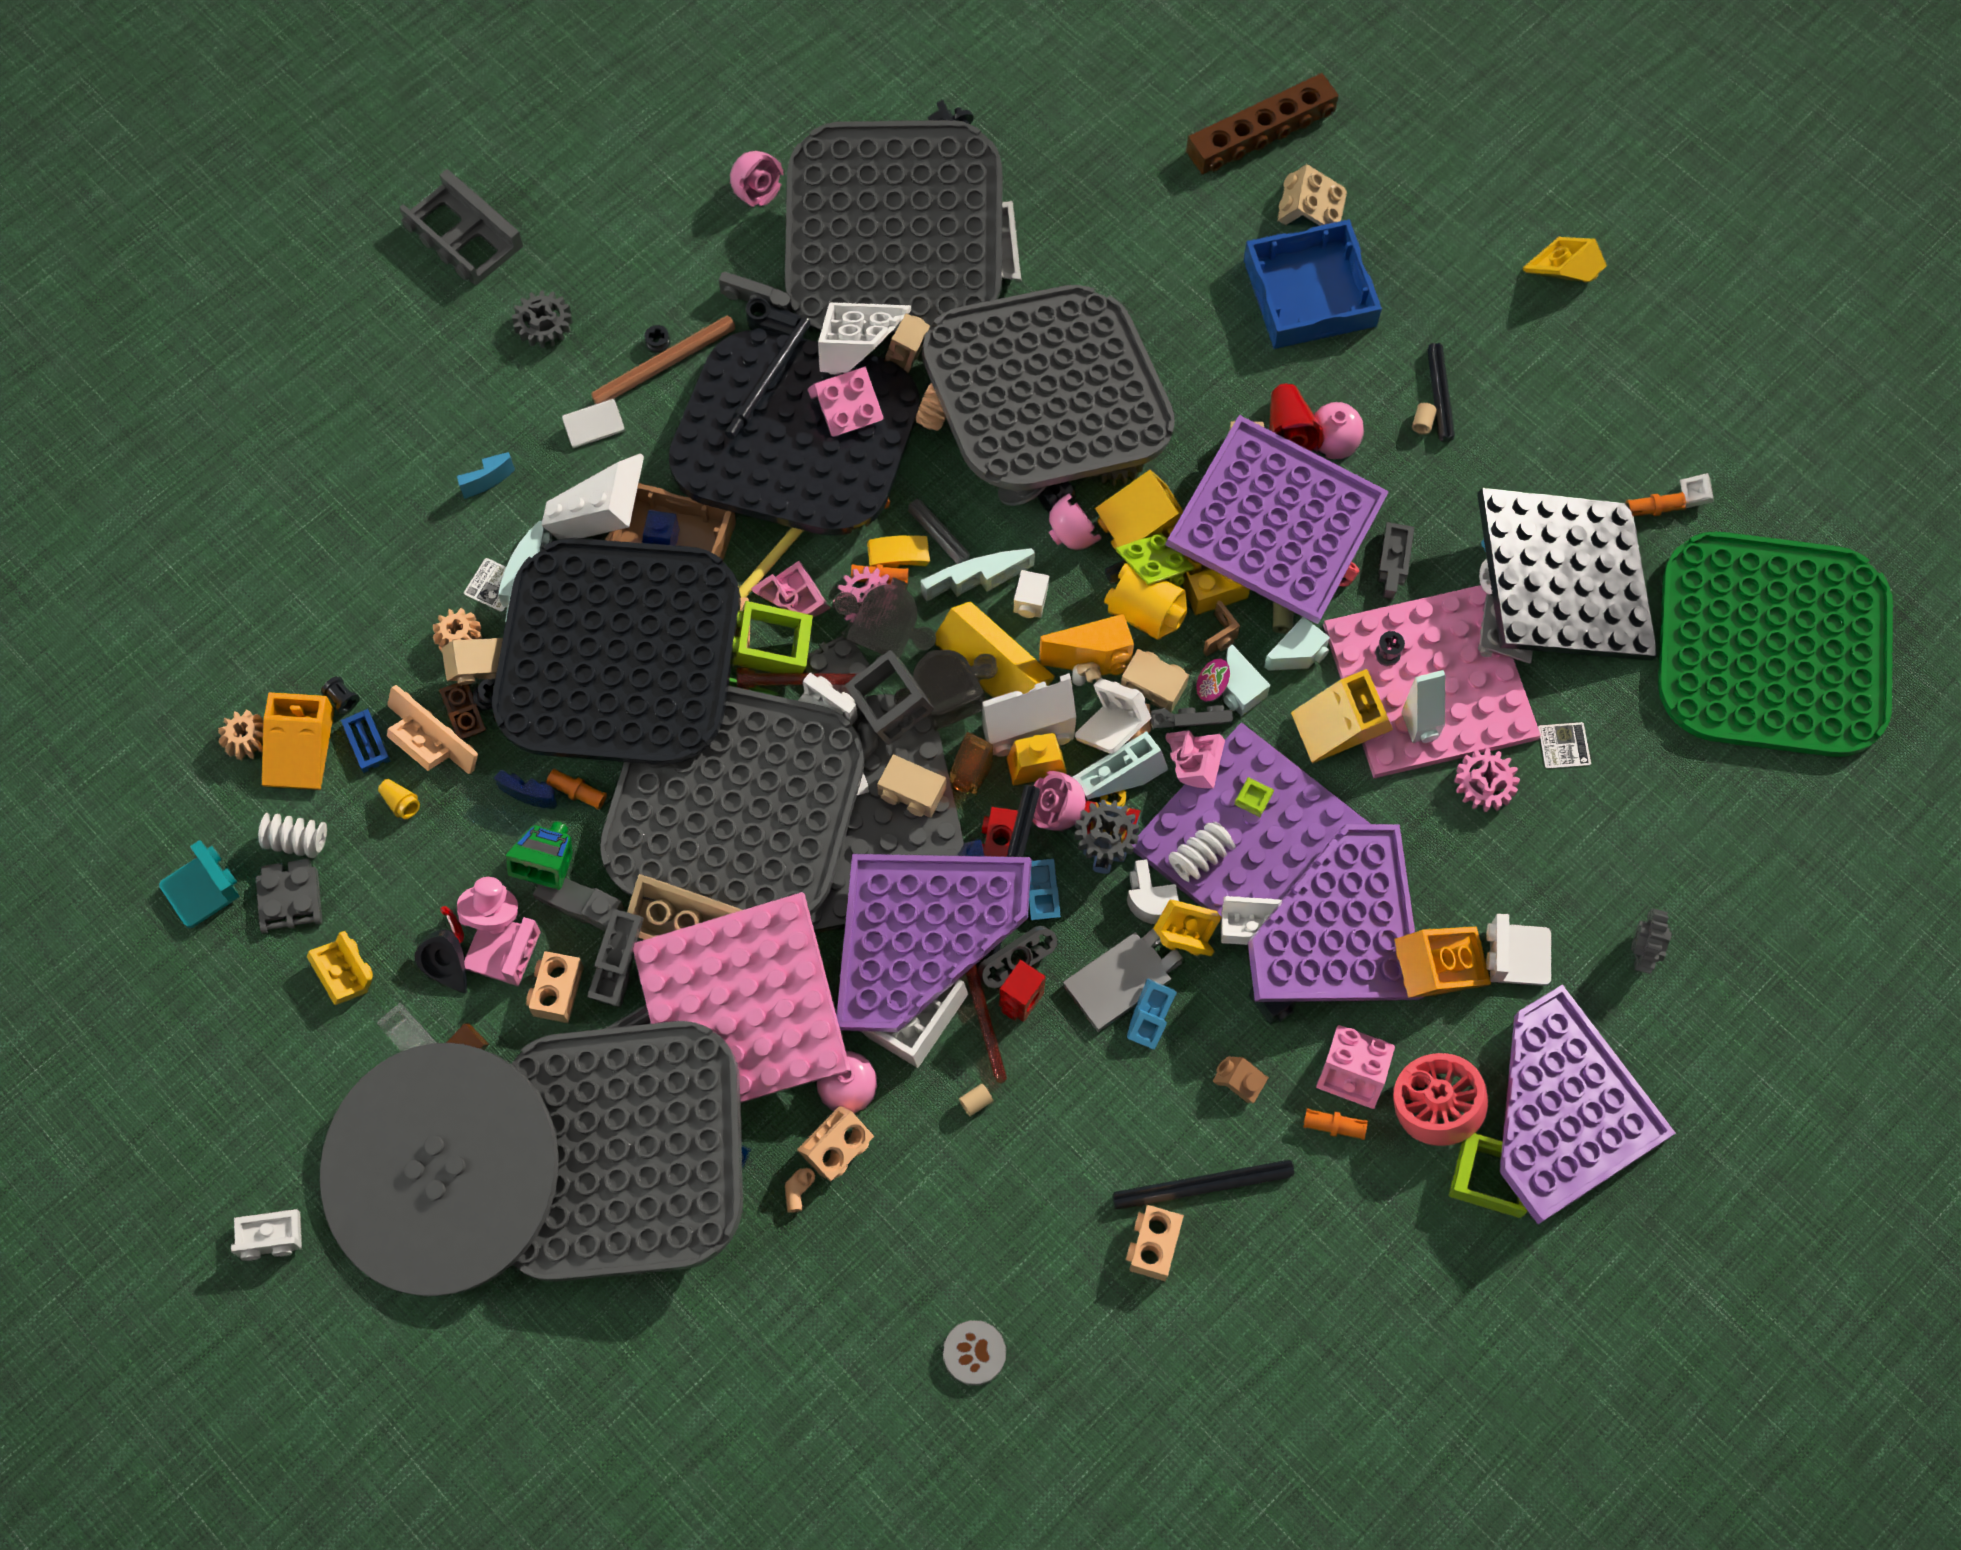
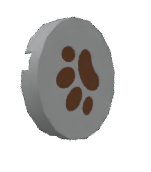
(974, 1352)

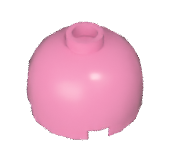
(756, 177)
(1341, 429)
(1071, 525)
(1058, 802)
(850, 1089)

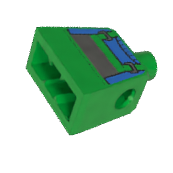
(541, 856)

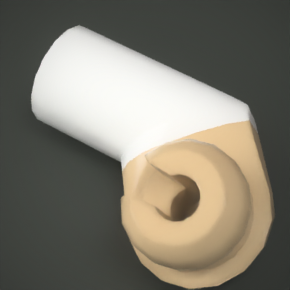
(1085, 672)

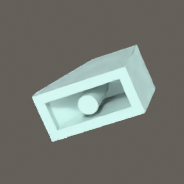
(1299, 648)
(1245, 685)

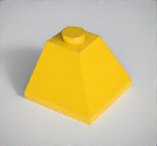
(1569, 259)

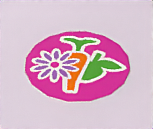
(1213, 679)

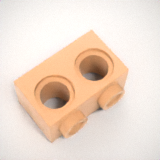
(562, 987)
(831, 1137)
(1161, 1244)

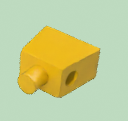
(1034, 757)

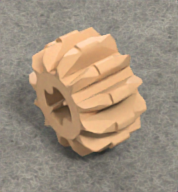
(930, 411)
(456, 627)
(235, 728)

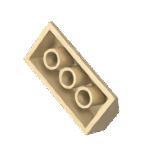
(673, 907)

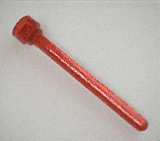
(748, 678)
(986, 1025)

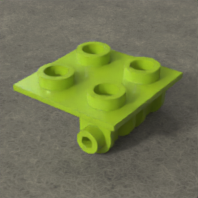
(1155, 560)

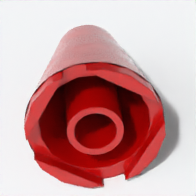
(1292, 418)

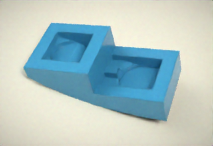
(495, 471)
(1043, 891)
(1149, 1014)

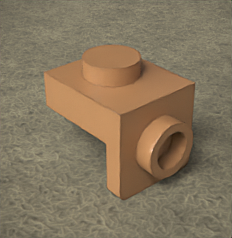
(1240, 1078)

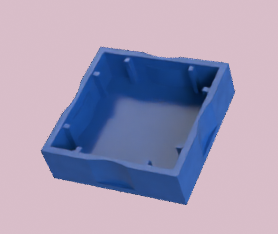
(1311, 284)

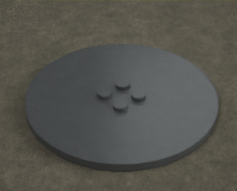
(439, 1169)

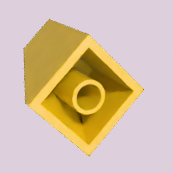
(1139, 510)

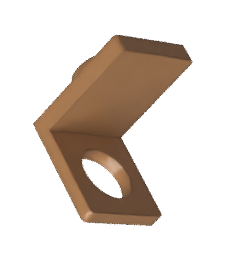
(1225, 637)

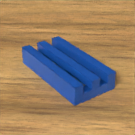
(374, 760)

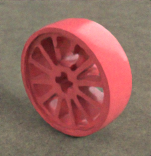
(1440, 1099)

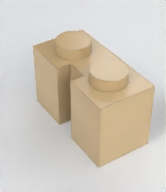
(907, 342)
(471, 659)
(1155, 679)
(911, 785)

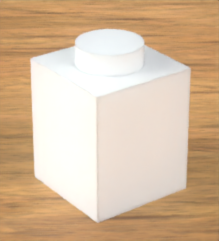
(1031, 594)

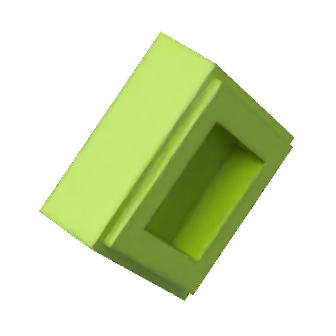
(1254, 797)

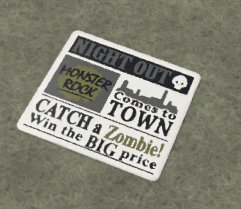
(1564, 745)

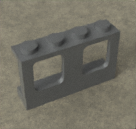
(476, 220)

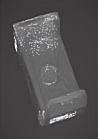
(404, 1029)

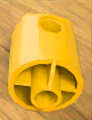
(1149, 608)

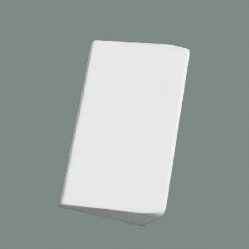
(593, 423)

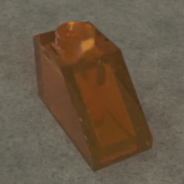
(971, 764)

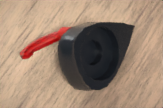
(441, 954)

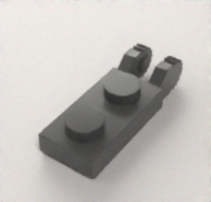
(740, 288)

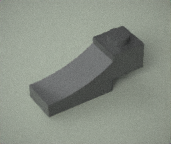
(580, 902)
(615, 958)

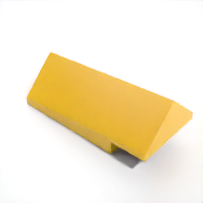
(973, 634)

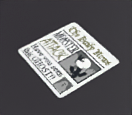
(486, 584)

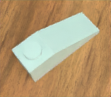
(1425, 707)
(1127, 768)

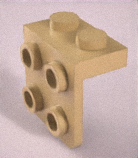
(1313, 196)

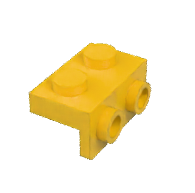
(1187, 927)
(341, 969)

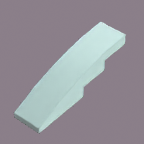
(984, 570)

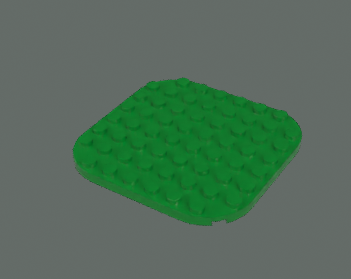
(1776, 644)

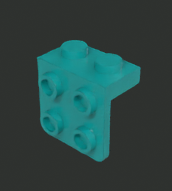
(199, 886)

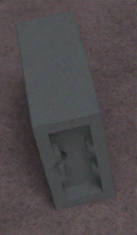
(893, 722)

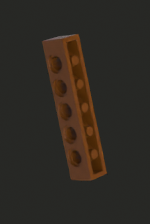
(1245, 130)

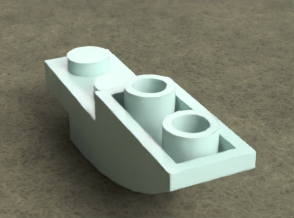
(528, 546)

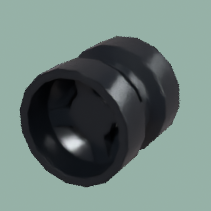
(1053, 494)

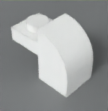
(1148, 901)

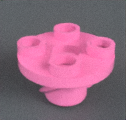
(487, 906)

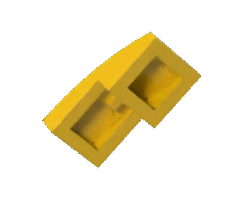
(898, 550)

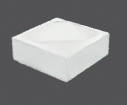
(1697, 490)

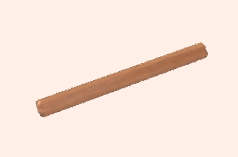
(664, 360)

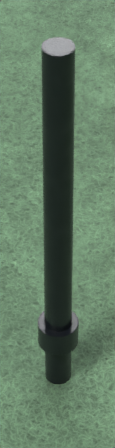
(744, 413)

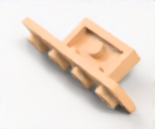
(425, 736)

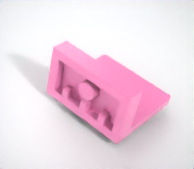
(847, 401)
(505, 953)
(1356, 1066)

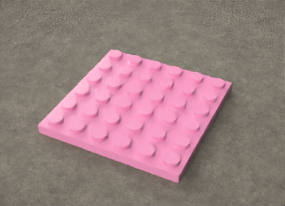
(1440, 632)
(754, 985)

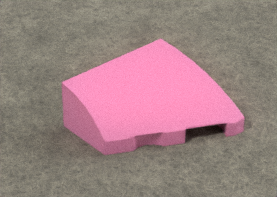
(793, 591)
(1196, 757)

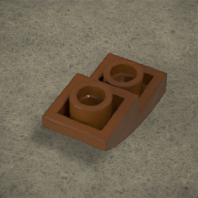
(462, 711)

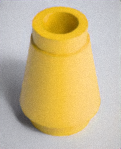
(400, 800)

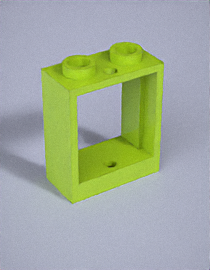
(770, 661)
(1463, 1171)

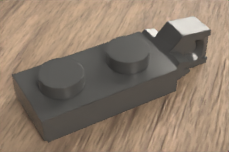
(1395, 557)
(1188, 717)

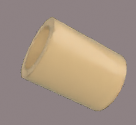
(1424, 418)
(975, 1099)

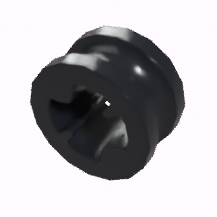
(651, 334)

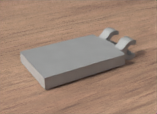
(1116, 978)

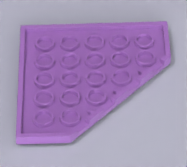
(1339, 924)
(920, 928)
(1569, 1108)

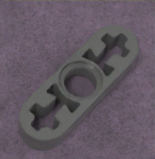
(1030, 938)

